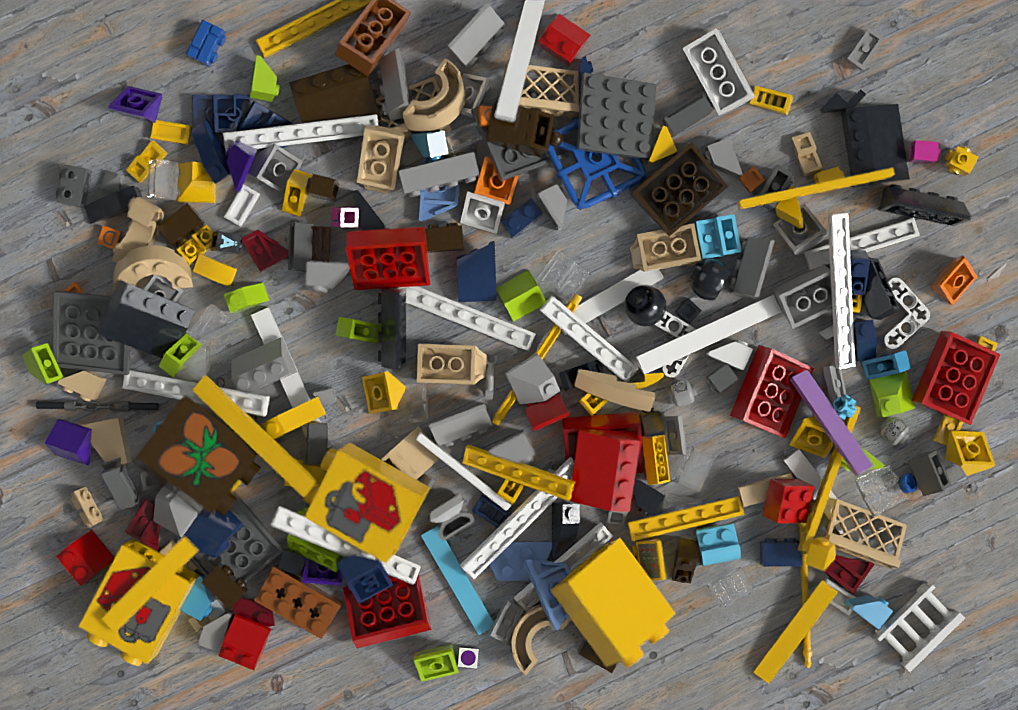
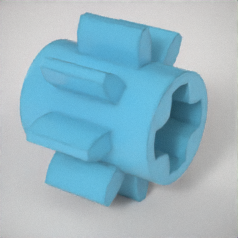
(845, 406)

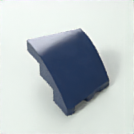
(220, 111)
(262, 117)
(477, 275)
(212, 533)

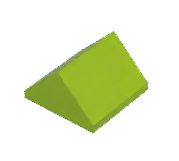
(521, 295)
(436, 662)

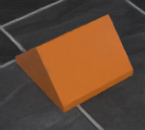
(490, 185)
(954, 280)

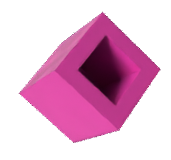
(924, 152)
(344, 216)

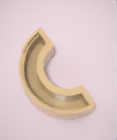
(444, 107)
(142, 228)
(153, 261)
(523, 633)

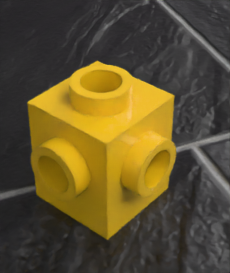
(960, 160)

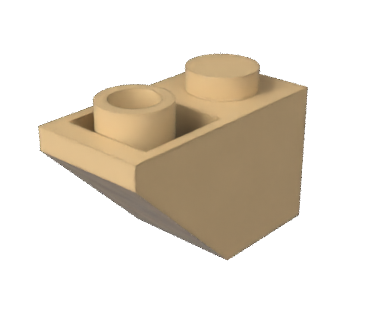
(85, 383)

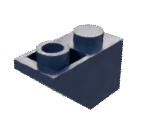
(859, 271)

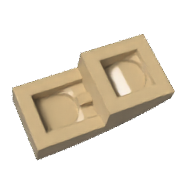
(806, 154)

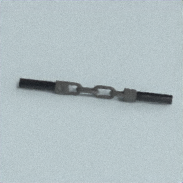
(72, 405)

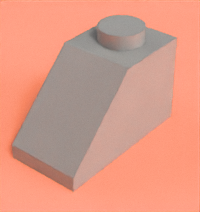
(723, 157)
(214, 632)

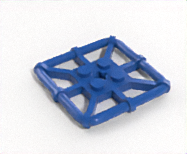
(592, 170)

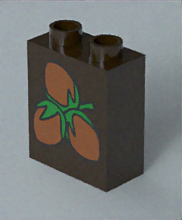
(198, 458)

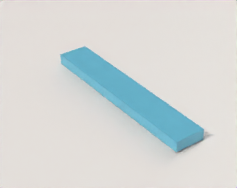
(458, 581)

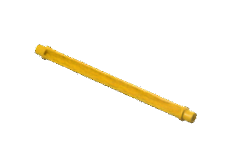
(542, 351)

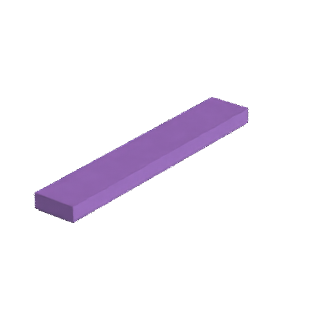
(831, 423)

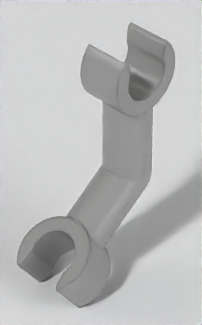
(490, 379)

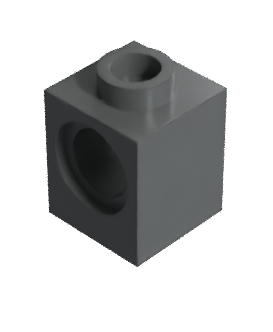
(721, 378)

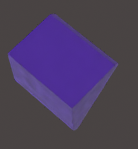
(137, 103)
(70, 441)
(319, 574)

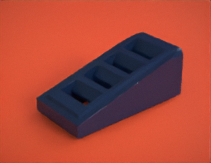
(490, 519)

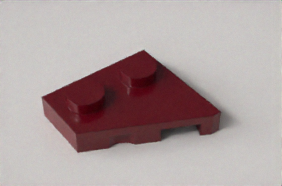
(264, 250)
(143, 527)
(848, 572)
(254, 611)

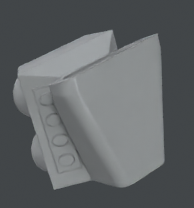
(451, 516)

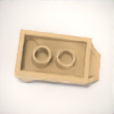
(380, 158)
(659, 251)
(450, 364)

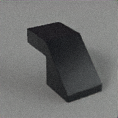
(838, 104)
(569, 376)

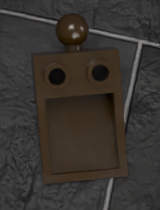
(522, 133)

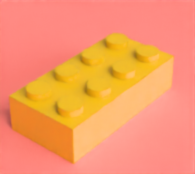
(656, 460)

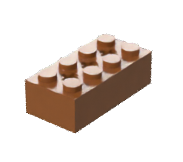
(372, 34)
(286, 605)

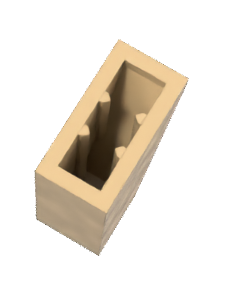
(110, 440)

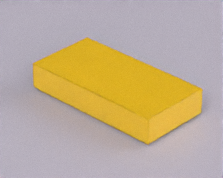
(171, 132)

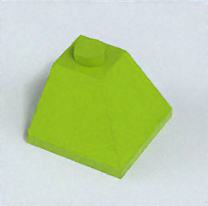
(892, 394)

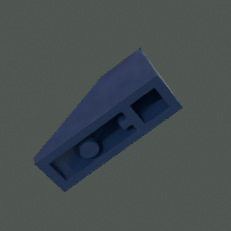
(211, 152)

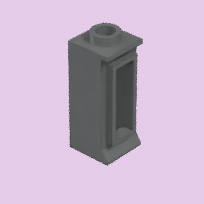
(688, 115)
(300, 245)
(120, 484)

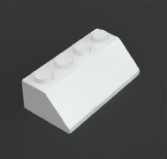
(718, 72)

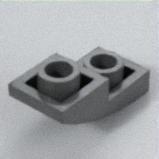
(316, 443)

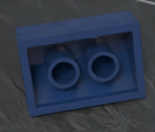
(364, 576)

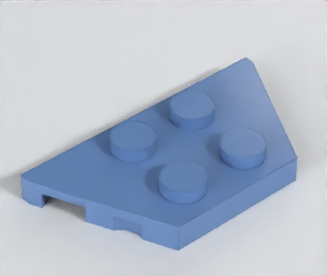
(437, 202)
(510, 563)
(544, 577)

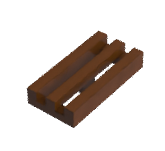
(320, 229)

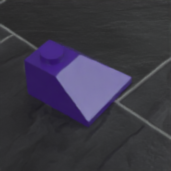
(239, 161)

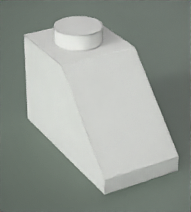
(733, 354)

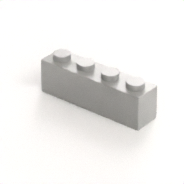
(439, 174)

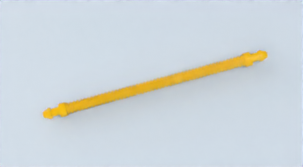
(807, 653)

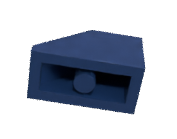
(865, 340)

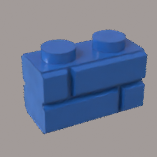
(206, 43)

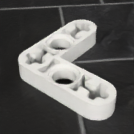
(910, 318)
(688, 329)

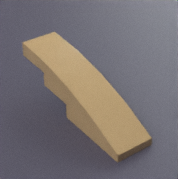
(615, 391)

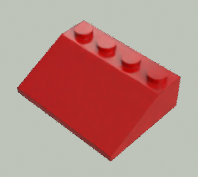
(388, 258)
(956, 377)
(767, 394)
(616, 422)
(605, 468)
(389, 614)

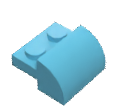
(717, 237)
(718, 544)

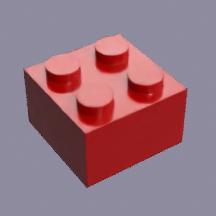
(788, 501)

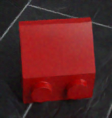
(563, 40)
(546, 412)
(85, 557)
(245, 642)

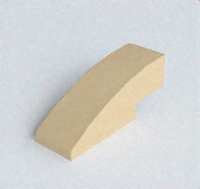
(757, 491)

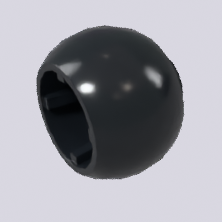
(709, 279)
(645, 305)

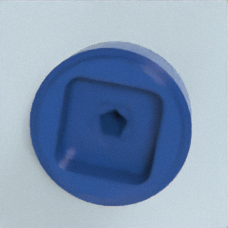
(907, 483)

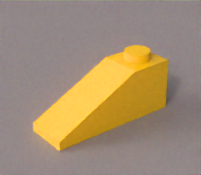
(294, 418)

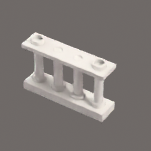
(937, 632)

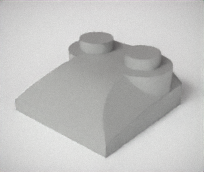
(801, 239)

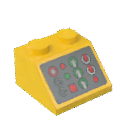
(650, 557)

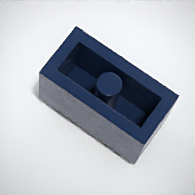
(522, 218)
(780, 553)

